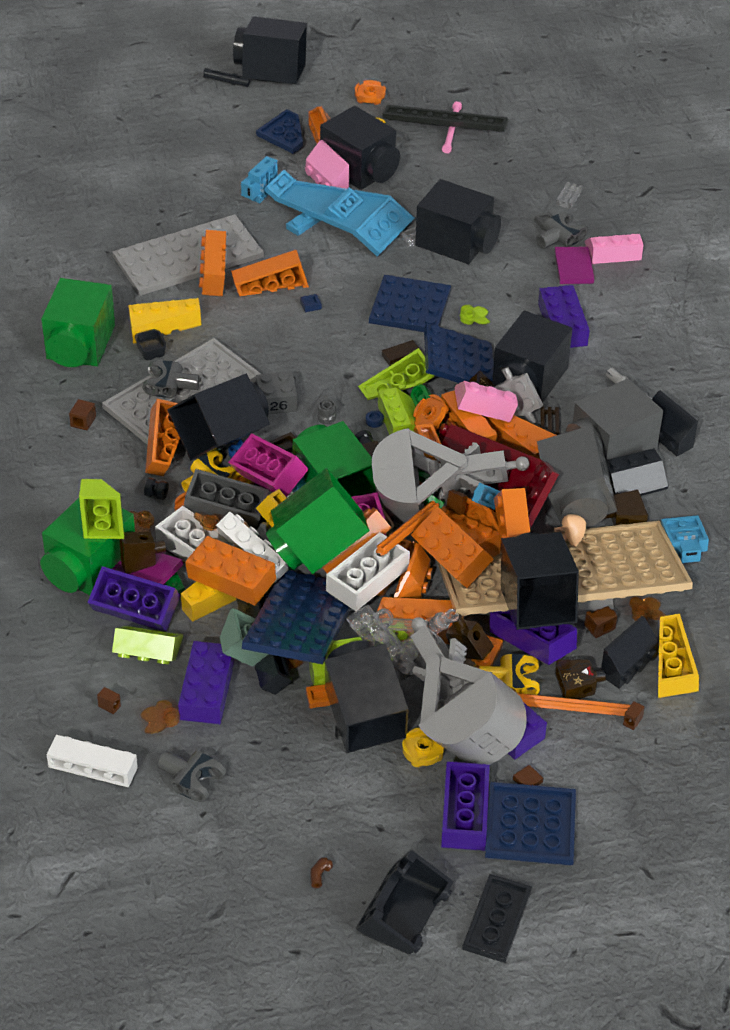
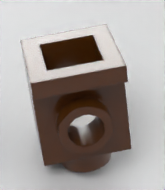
(601, 621)

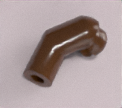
(316, 871)

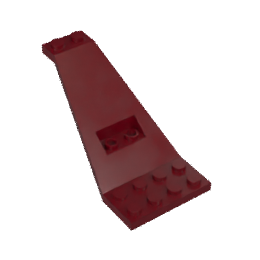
(536, 479)

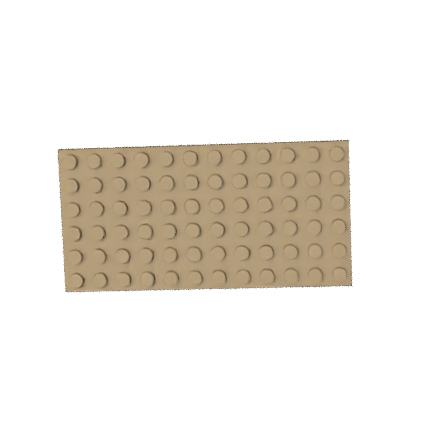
(610, 564)

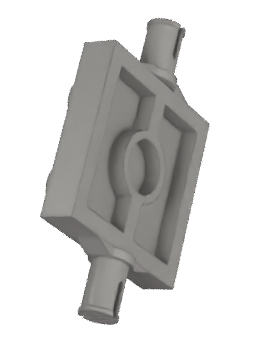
(525, 392)

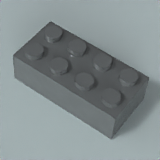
(220, 495)

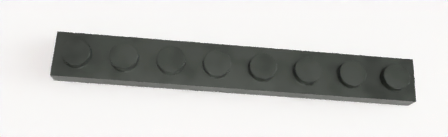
(446, 118)

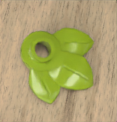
(470, 315)

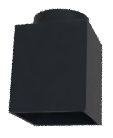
(271, 49)
(364, 144)
(456, 222)
(535, 348)
(220, 416)
(539, 580)
(365, 695)

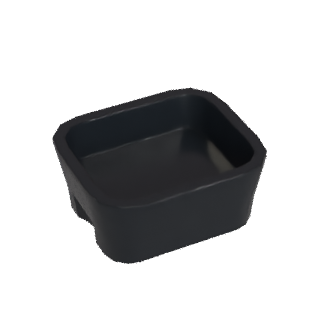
(151, 344)

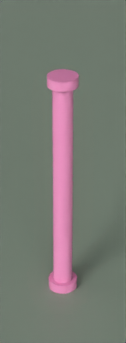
(446, 148)

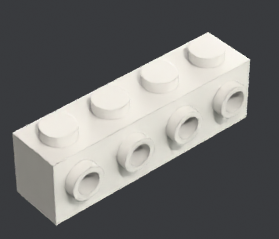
(247, 539)
(92, 760)

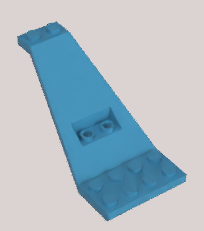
(367, 215)

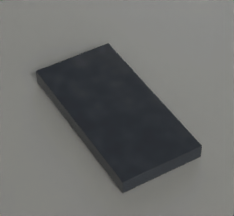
(497, 918)

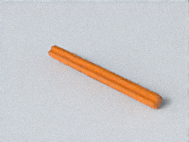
(405, 529)
(574, 704)

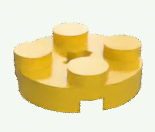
(418, 756)

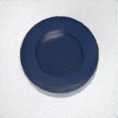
(374, 419)

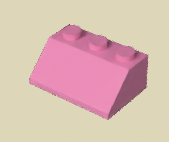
(327, 167)
(615, 248)
(486, 400)

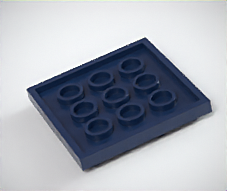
(409, 303)
(456, 355)
(531, 823)

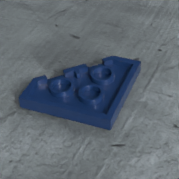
(283, 131)

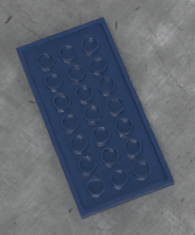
(297, 620)

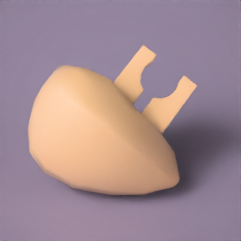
(572, 529)

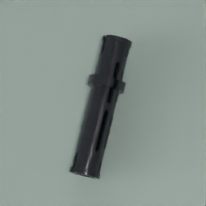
(233, 78)

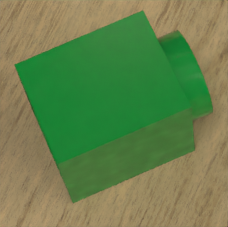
(78, 322)
(340, 452)
(316, 523)
(71, 559)

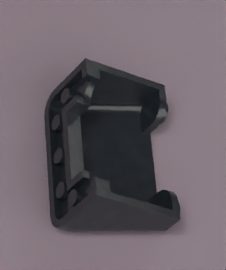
(405, 903)

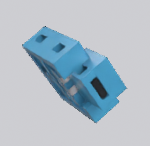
(258, 179)
(686, 537)

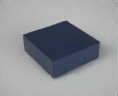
(310, 303)

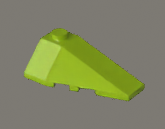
(403, 374)

